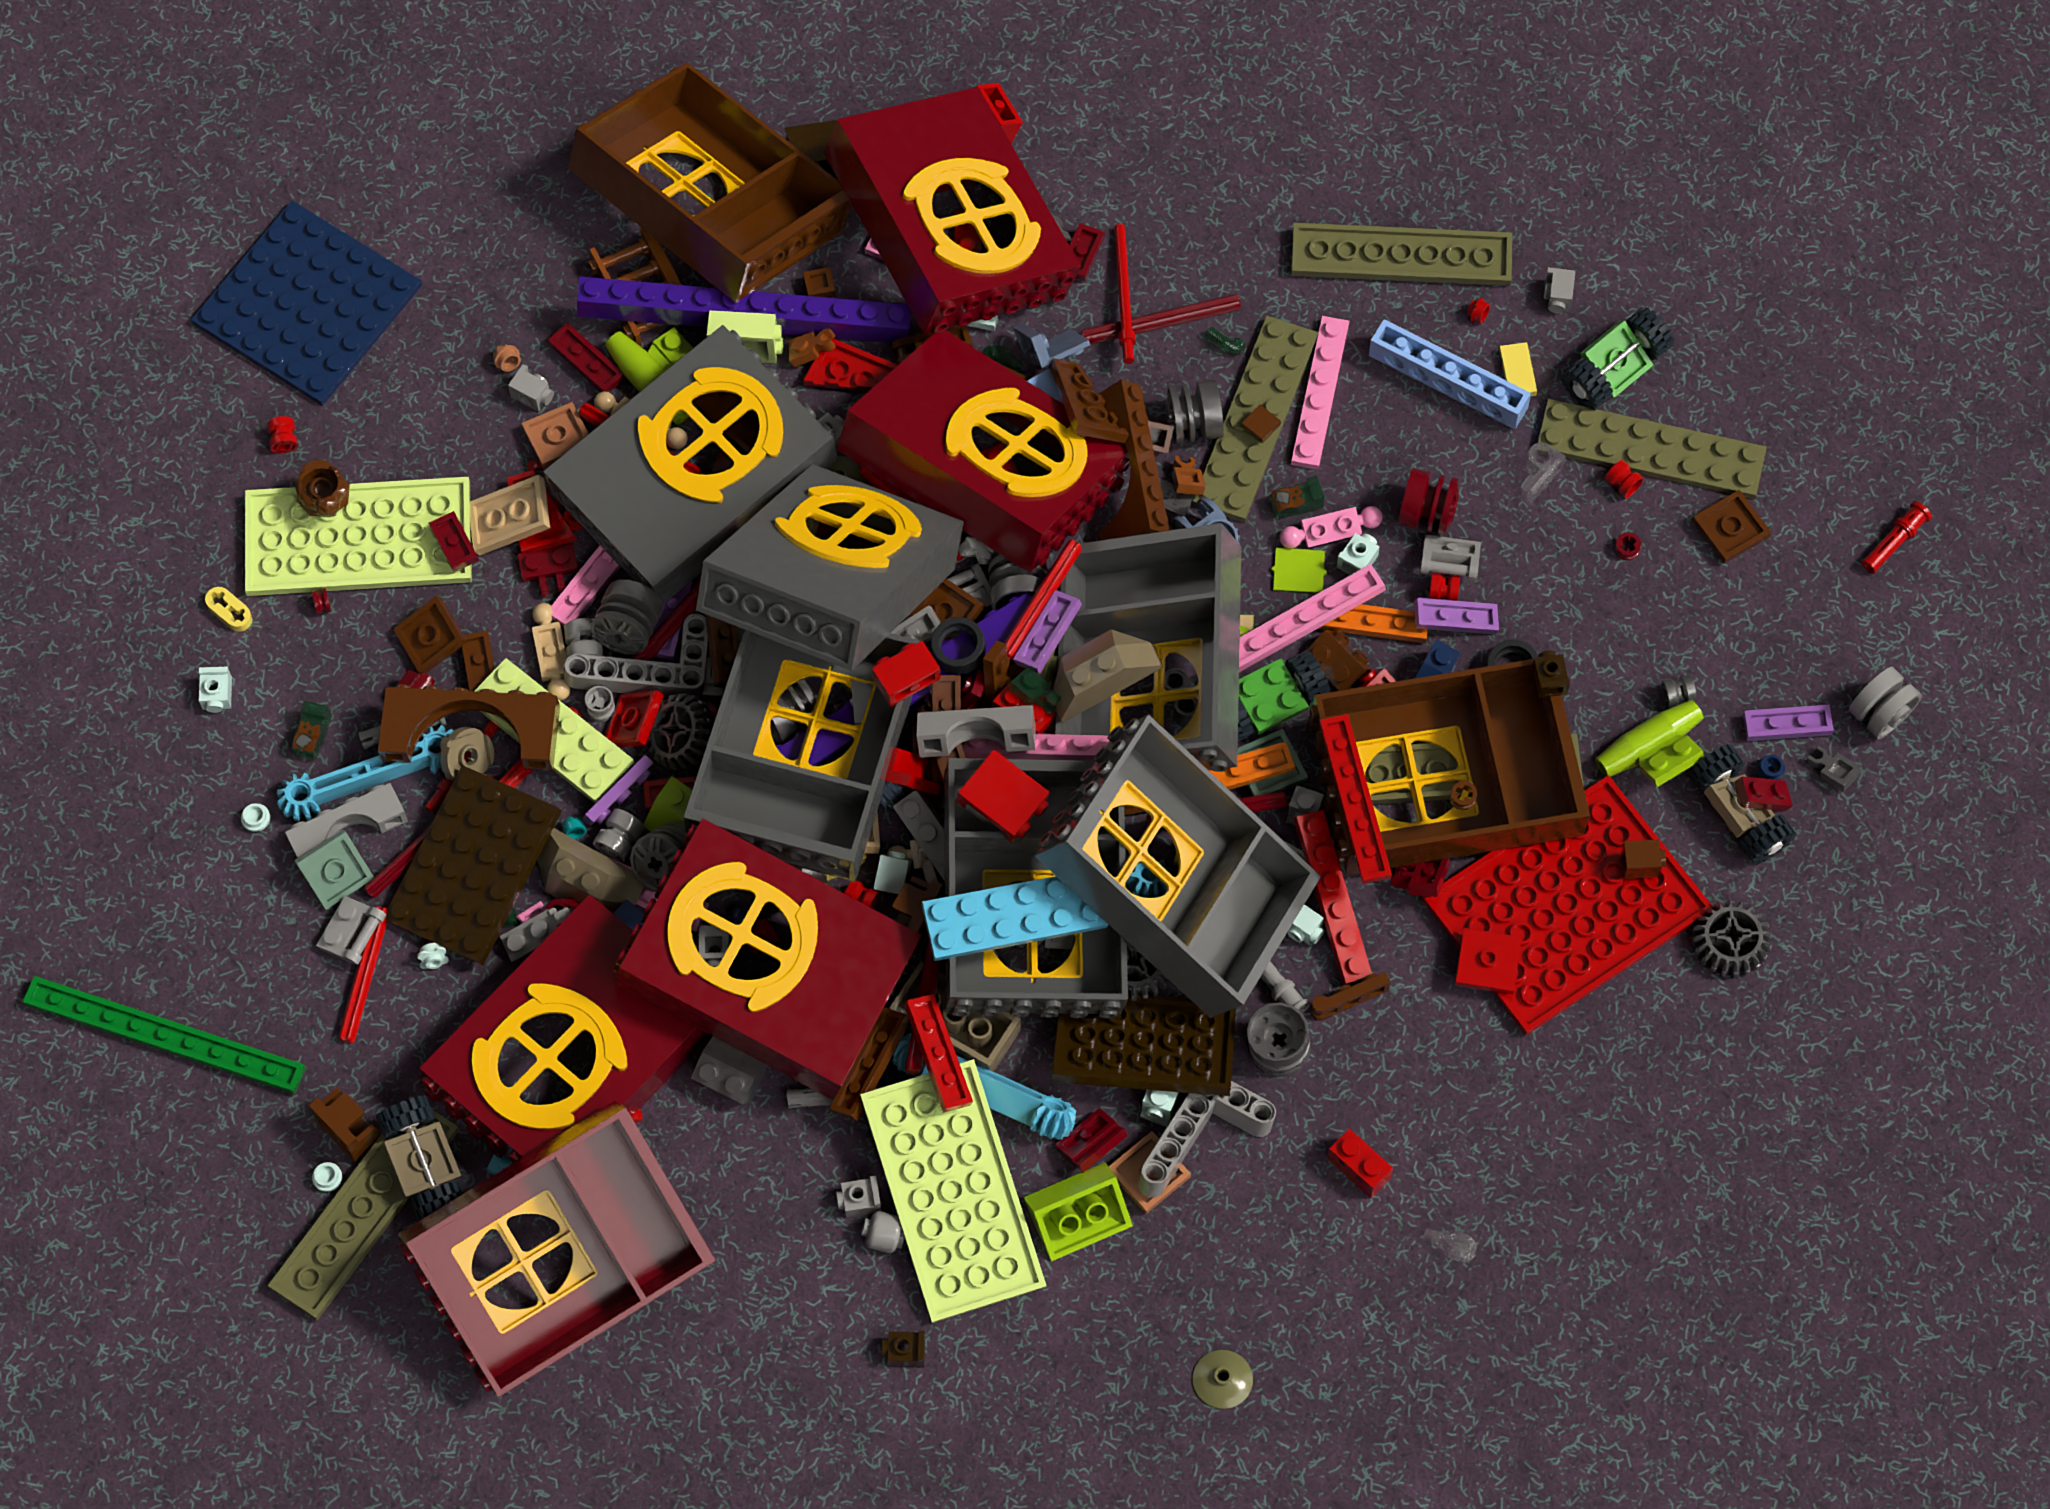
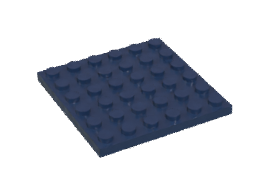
(307, 302)

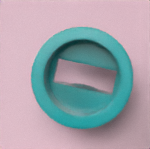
(573, 824)

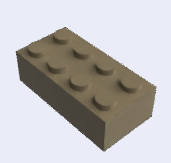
(972, 1035)

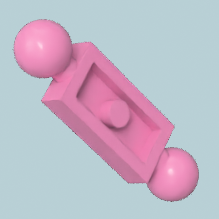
(1330, 527)

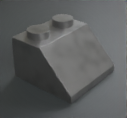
(729, 1071)

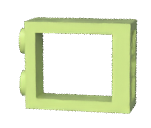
(755, 329)

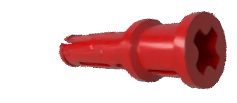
(1903, 529)

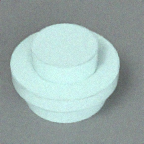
(255, 817)
(327, 1177)

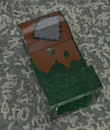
(1297, 499)
(311, 730)

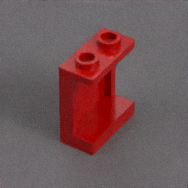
(1004, 796)

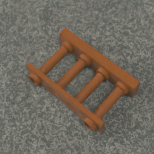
(658, 266)

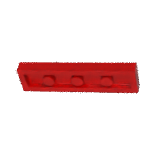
(938, 1053)

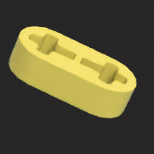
(232, 604)

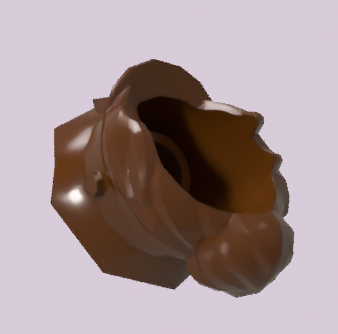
(321, 489)

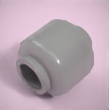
(883, 1232)

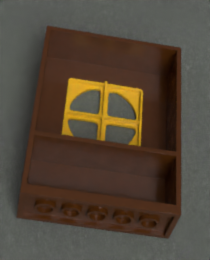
(775, 199)
(1504, 744)

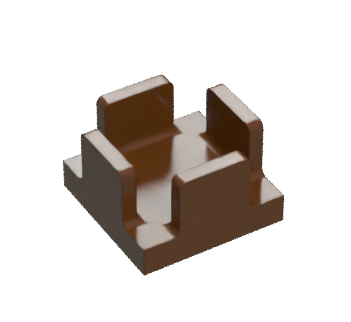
(909, 905)
(343, 1123)

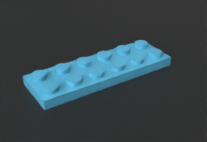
(1006, 917)

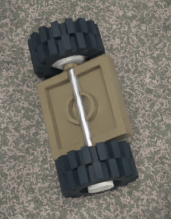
(1767, 831)
(420, 1156)

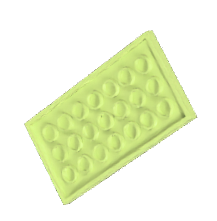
(369, 544)
(953, 1196)

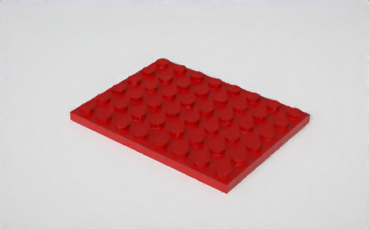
(1571, 907)

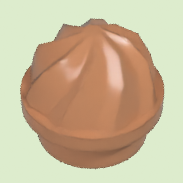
(506, 357)

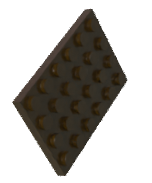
(472, 865)
(1149, 1046)

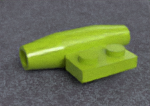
(644, 367)
(1656, 745)

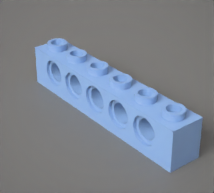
(1449, 374)

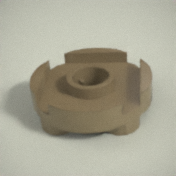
(462, 740)

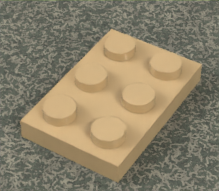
(509, 515)

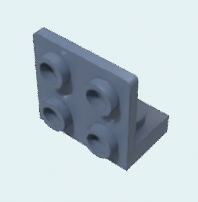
(1042, 351)

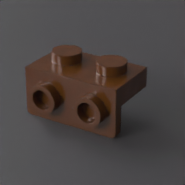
(1338, 659)

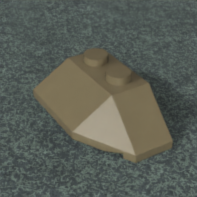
(1101, 670)
(577, 871)

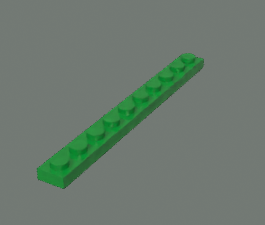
(164, 1035)

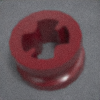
(1627, 555)
(321, 601)

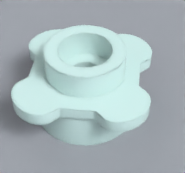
(432, 956)

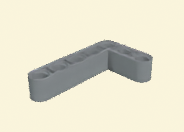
(647, 670)
(1192, 1125)

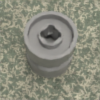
(580, 638)
(620, 833)

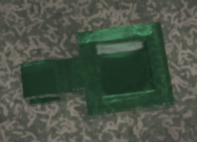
(1033, 688)

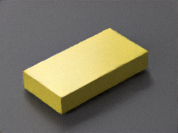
(1518, 366)

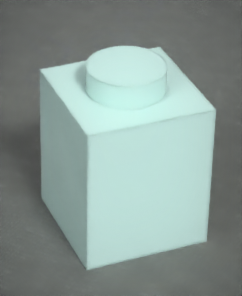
(892, 872)

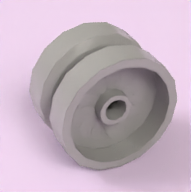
(1885, 702)

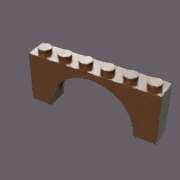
(1144, 505)
(413, 710)

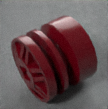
(1429, 501)

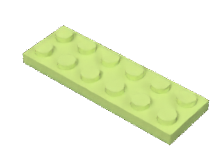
(581, 752)

